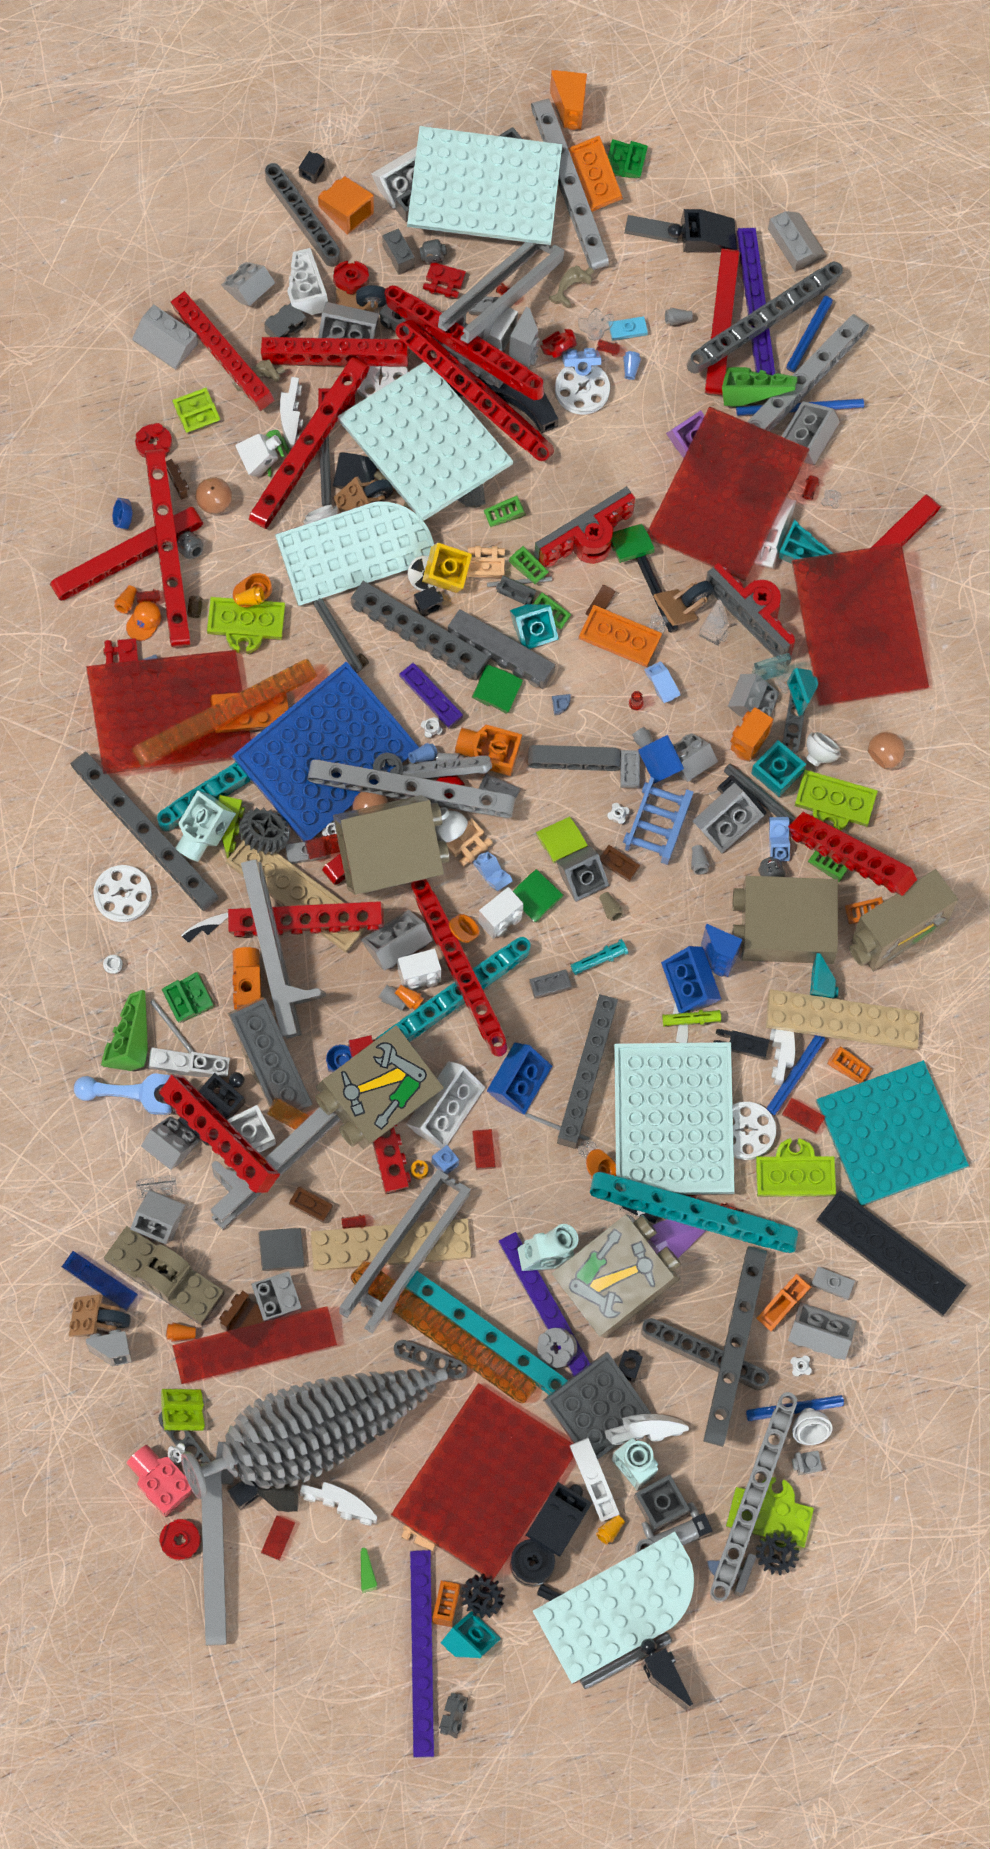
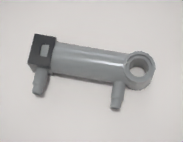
(687, 1532)

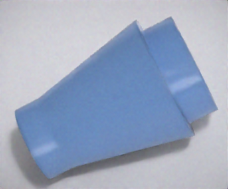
(631, 364)
(423, 754)

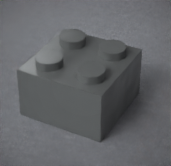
(661, 1503)

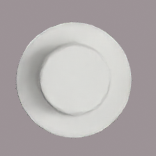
(112, 964)

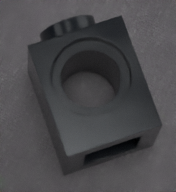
(312, 167)
(428, 601)
(634, 1356)
(243, 1494)

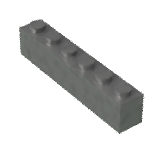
(502, 649)

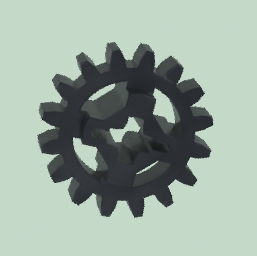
(770, 1557)
(482, 1595)

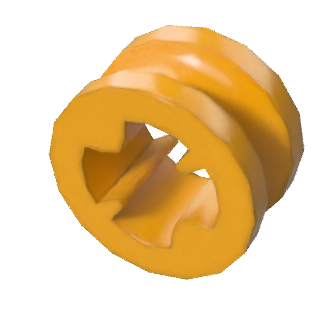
(413, 1168)

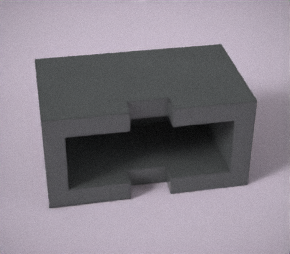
(398, 251)
(285, 322)

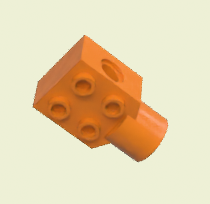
(751, 734)
(490, 741)
(246, 976)

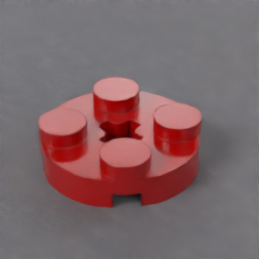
(348, 284)
(557, 343)
(153, 431)
(175, 1529)

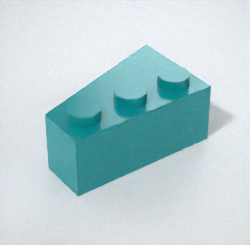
(801, 545)

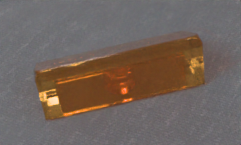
(287, 1113)

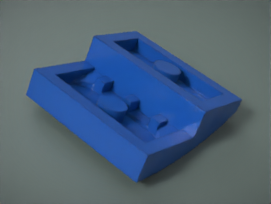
(660, 759)

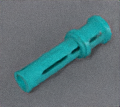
(608, 953)

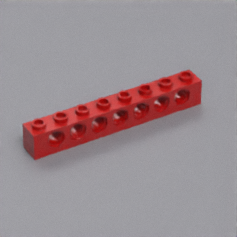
(222, 351)
(334, 351)
(852, 853)
(375, 918)
(219, 1134)
(390, 1182)

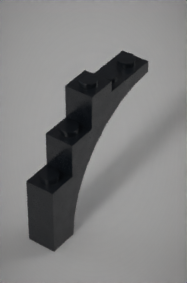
(538, 411)

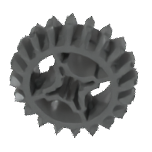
(253, 827)

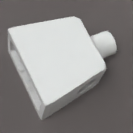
(258, 453)

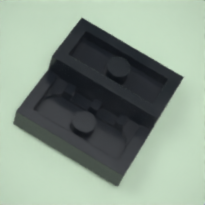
(352, 466)

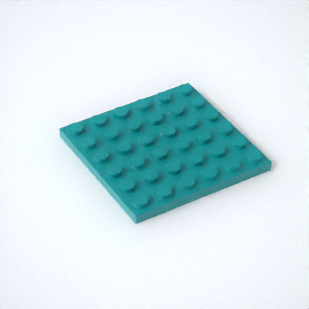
(892, 1133)

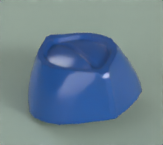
(122, 513)
(337, 1057)

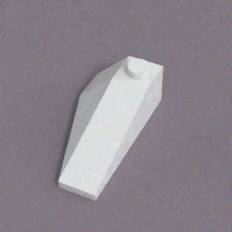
(305, 284)

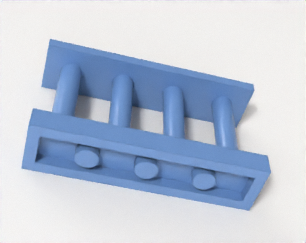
(670, 834)

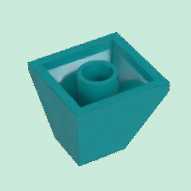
(534, 625)
(802, 688)
(822, 979)
(470, 1638)

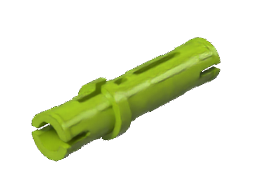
(691, 1018)

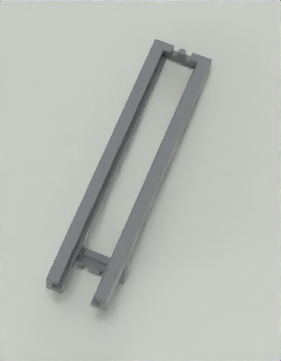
(483, 323)
(283, 994)
(280, 1158)
(360, 1290)

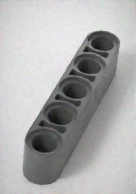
(574, 758)

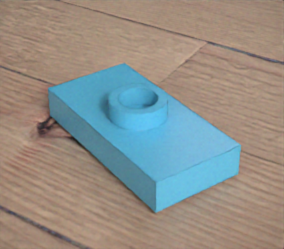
(628, 328)

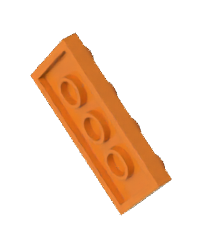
(595, 173)
(620, 636)
(255, 720)

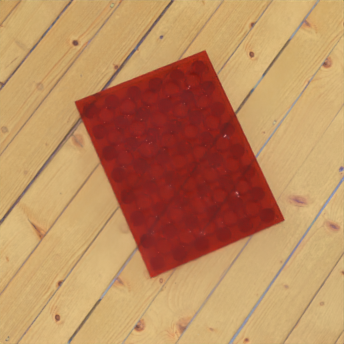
(727, 493)
(860, 624)
(152, 695)
(484, 1482)

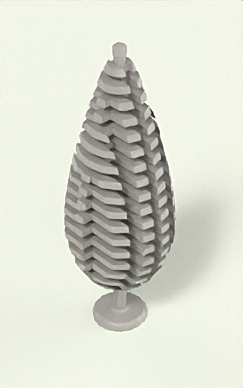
(312, 1427)

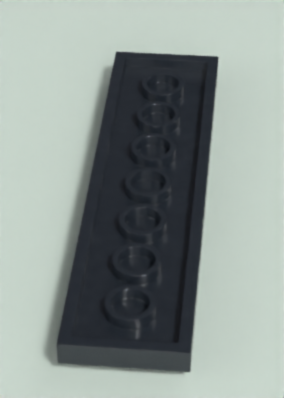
(891, 1253)

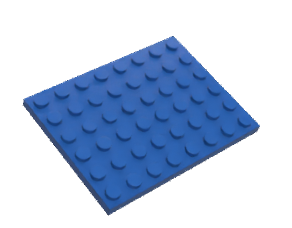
(332, 724)

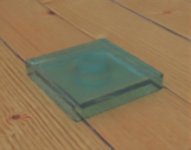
(772, 667)

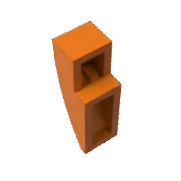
(784, 1302)

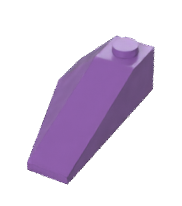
(683, 434)
(676, 1236)

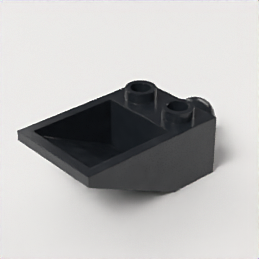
(707, 233)
(221, 1100)
(559, 1518)
(663, 1674)

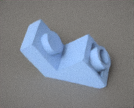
(663, 682)
(779, 838)
(491, 871)

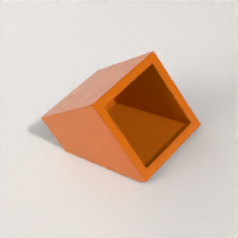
(569, 96)
(347, 204)

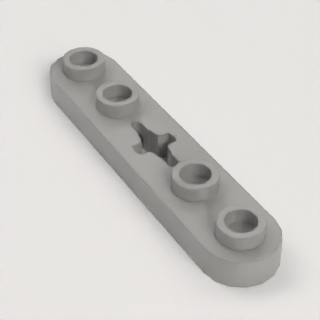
(448, 767)

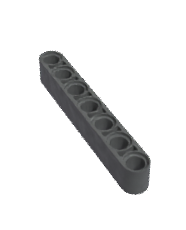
(301, 207)
(694, 1353)

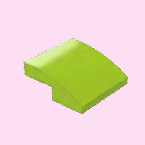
(196, 410)
(561, 839)
(182, 1409)

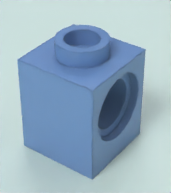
(445, 1160)

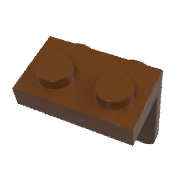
(241, 1313)

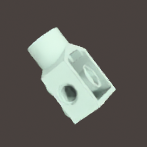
(203, 825)
(548, 1249)
(636, 1462)

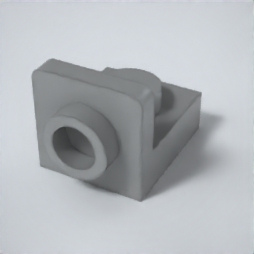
(807, 1463)

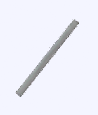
(522, 581)
(172, 1027)
(550, 1124)

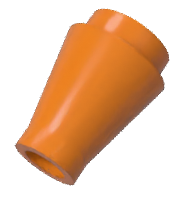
(125, 600)
(410, 997)
(179, 1332)

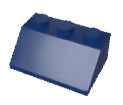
(720, 949)
(691, 979)
(519, 1077)

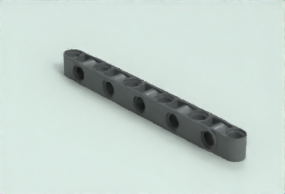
(764, 317)
(153, 840)
(733, 1356)

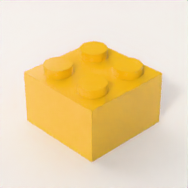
(447, 567)

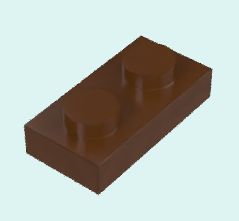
(174, 473)
(619, 863)
(310, 1204)

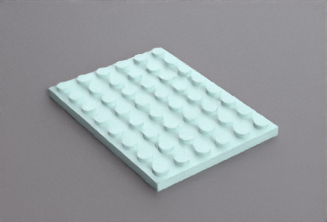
(484, 185)
(425, 440)
(675, 1116)

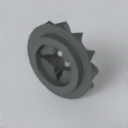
(391, 760)

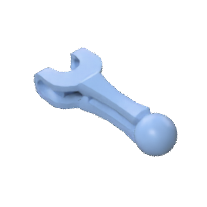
(88, 1088)

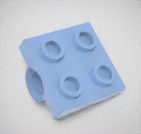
(573, 358)

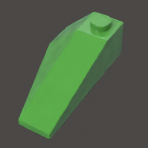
(745, 387)
(129, 1043)

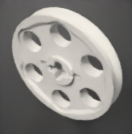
(373, 381)
(582, 395)
(114, 891)
(752, 1124)

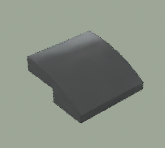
(281, 1249)

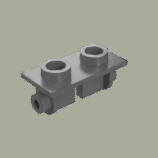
(516, 590)
(452, 1724)

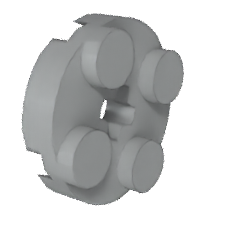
(549, 1355)

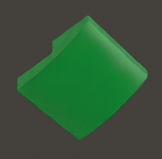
(626, 158)
(631, 543)
(497, 688)
(537, 895)
(188, 997)

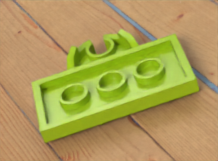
(245, 623)
(835, 800)
(795, 1172)
(777, 1513)

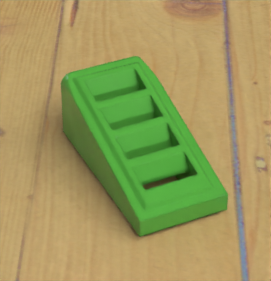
(507, 517)
(533, 561)
(554, 606)
(825, 868)
(368, 1580)

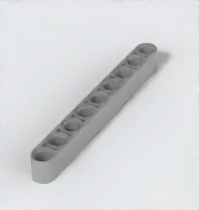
(213, 1561)

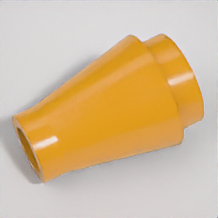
(250, 597)
(609, 1530)

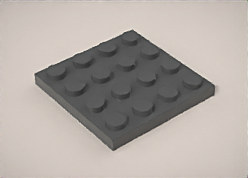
(595, 1403)

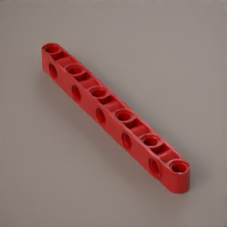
(476, 351)
(474, 390)
(302, 454)
(168, 560)
(459, 967)

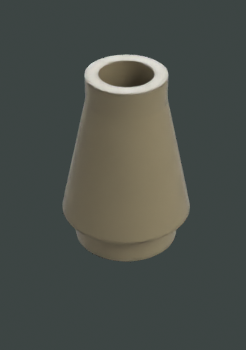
(611, 907)

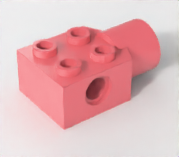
(159, 1480)

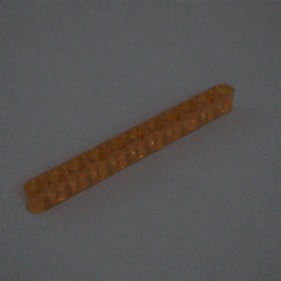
(224, 712)
(452, 1338)

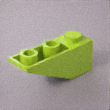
(233, 829)

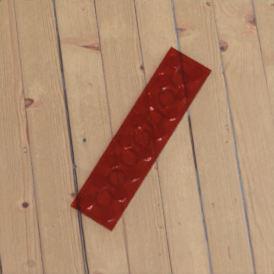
(254, 1345)

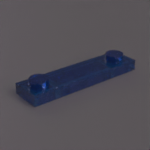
(99, 1281)

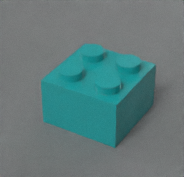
(778, 768)

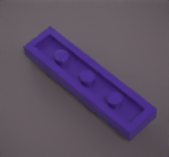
(431, 695)

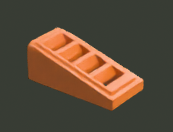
(864, 904)
(839, 1066)
(449, 1618)

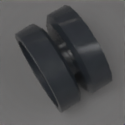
(531, 1575)

